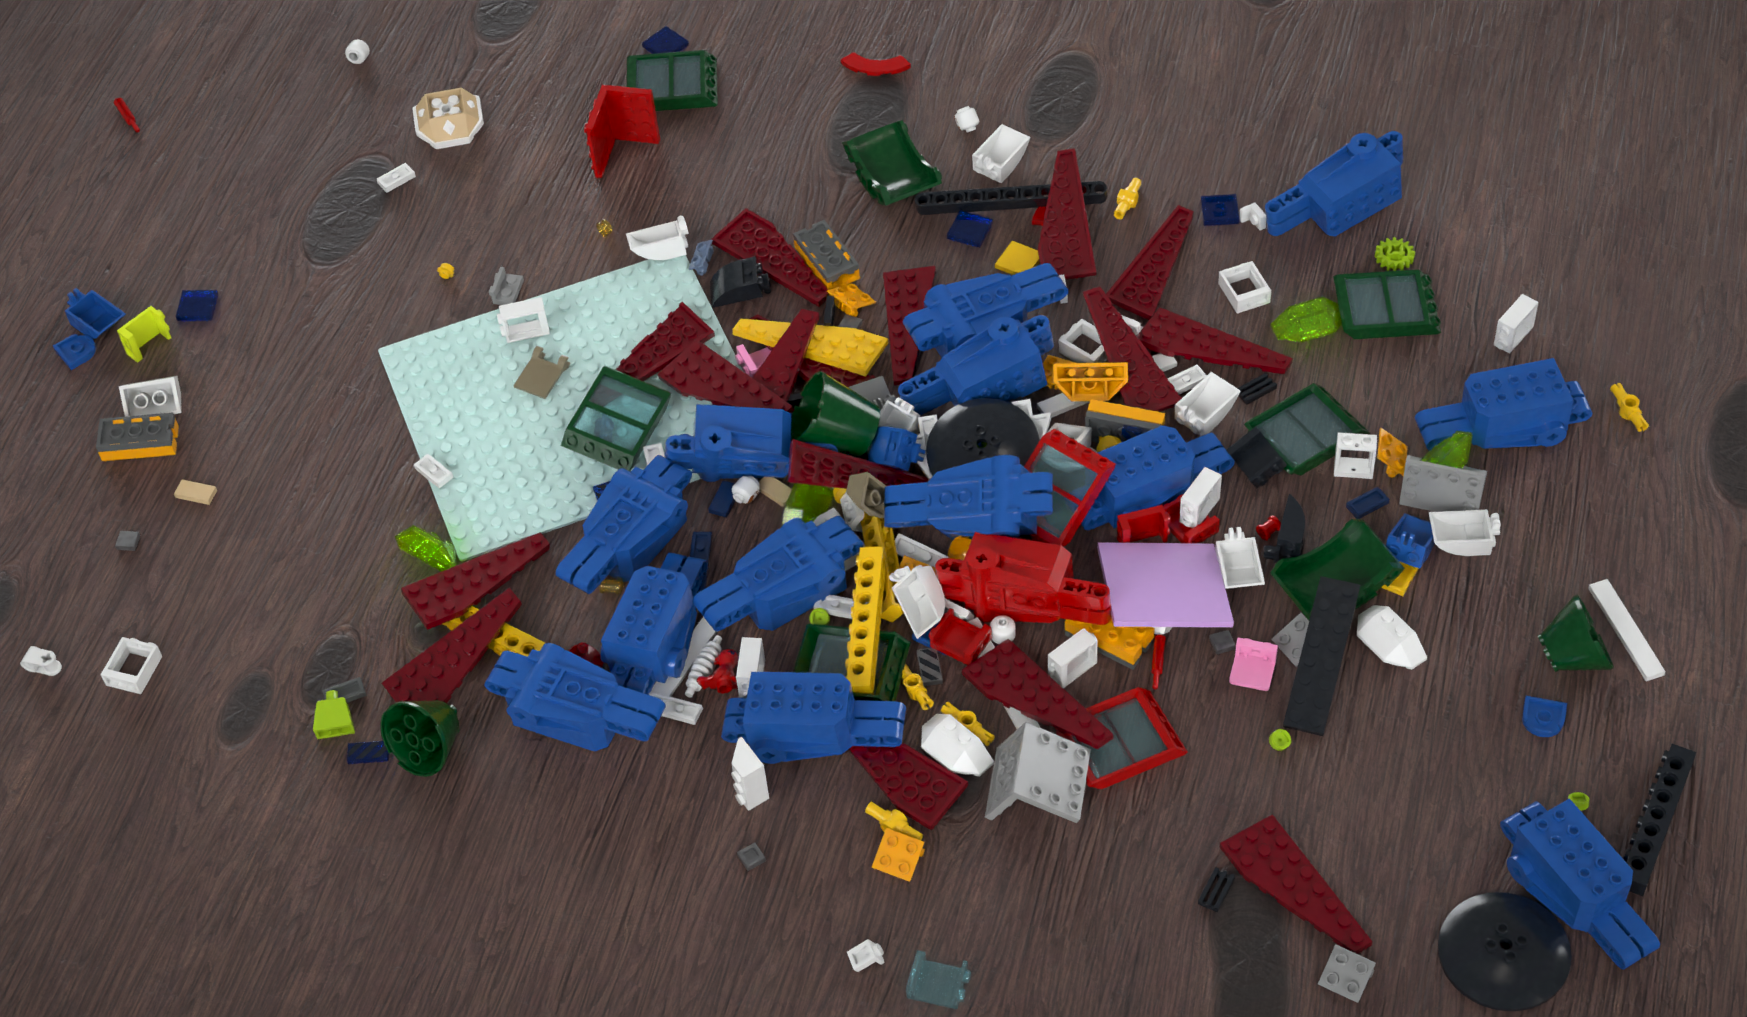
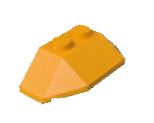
(1090, 380)

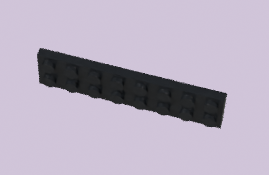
(1321, 656)

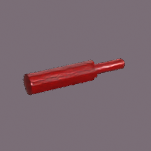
(126, 113)
(1158, 657)

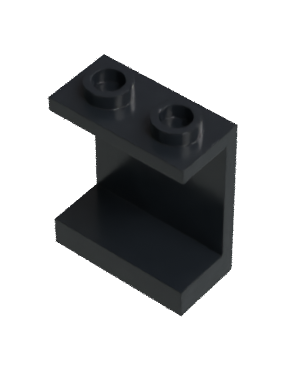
(1256, 457)

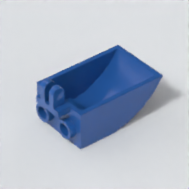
(91, 313)
(895, 448)
(1411, 540)

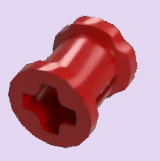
(1268, 528)

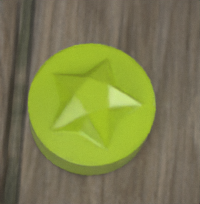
(819, 616)
(1280, 739)
(1580, 800)

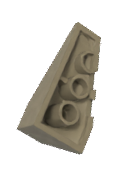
(867, 493)

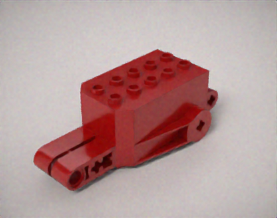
(1022, 581)

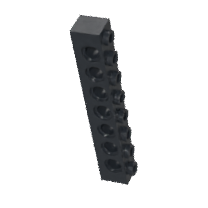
(1682, 760)

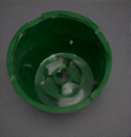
(834, 416)

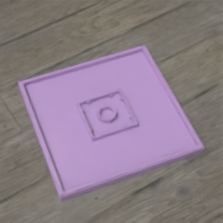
(1165, 585)

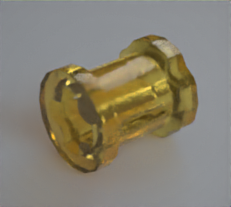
(611, 585)

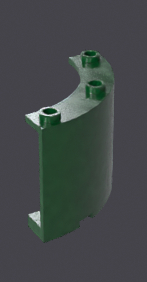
(890, 164)
(1349, 556)

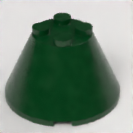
(1574, 641)
(420, 734)

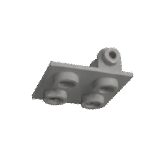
(875, 391)
(1292, 637)
(1347, 973)

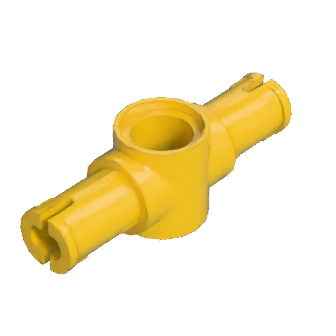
(1127, 198)
(1629, 407)
(916, 688)
(969, 717)
(892, 820)

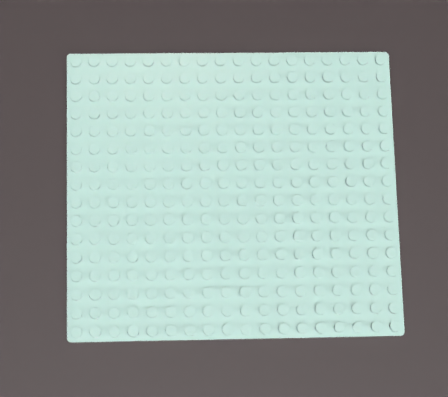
(507, 442)

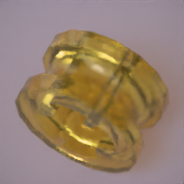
(604, 227)

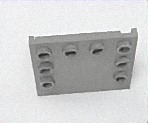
(1441, 486)
(1039, 771)

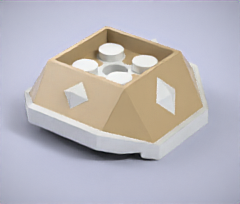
(448, 118)

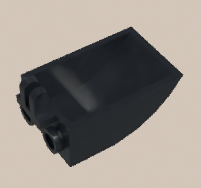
(739, 282)
(1290, 535)

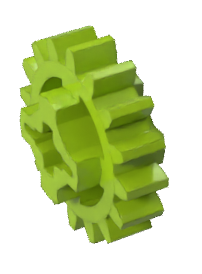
(1394, 254)

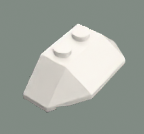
(1390, 637)
(955, 746)

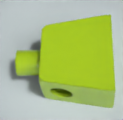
(332, 717)

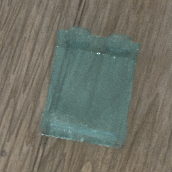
(937, 982)

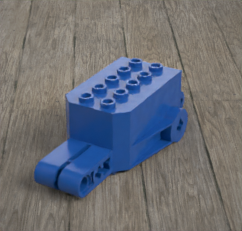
(1343, 187)
(969, 306)
(993, 364)
(1510, 408)
(735, 443)
(1153, 472)
(979, 497)
(628, 524)
(782, 575)
(654, 623)
(571, 698)
(809, 717)
(1578, 878)

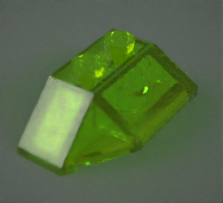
(1308, 320)
(1451, 451)
(807, 502)
(427, 547)

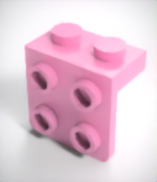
(751, 362)
(1253, 664)

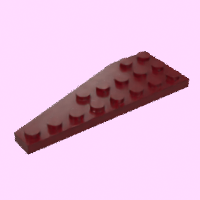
(1065, 229)
(754, 236)
(1178, 335)
(711, 377)
(458, 588)
(444, 664)
(1020, 683)
(911, 781)
(1278, 867)

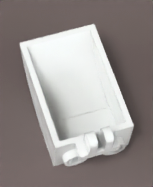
(1000, 153)
(660, 241)
(1206, 404)
(899, 416)
(1465, 531)
(1239, 560)
(919, 597)

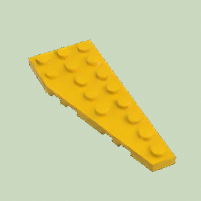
(831, 345)

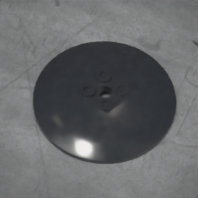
(986, 420)
(1500, 977)

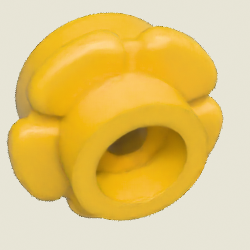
(446, 270)

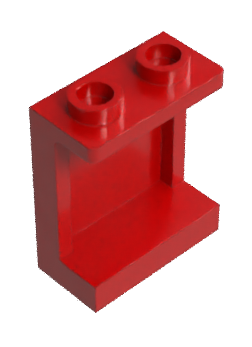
(1143, 525)
(1187, 534)
(959, 638)

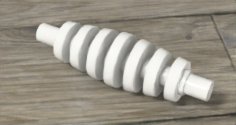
(703, 665)

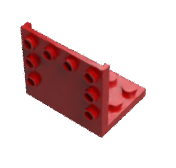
(619, 115)

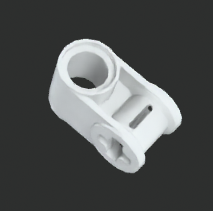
(41, 661)

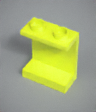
(141, 330)

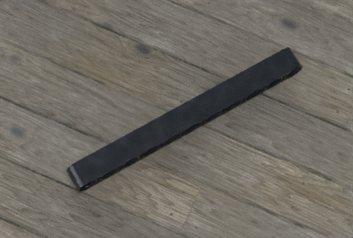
(1001, 194)

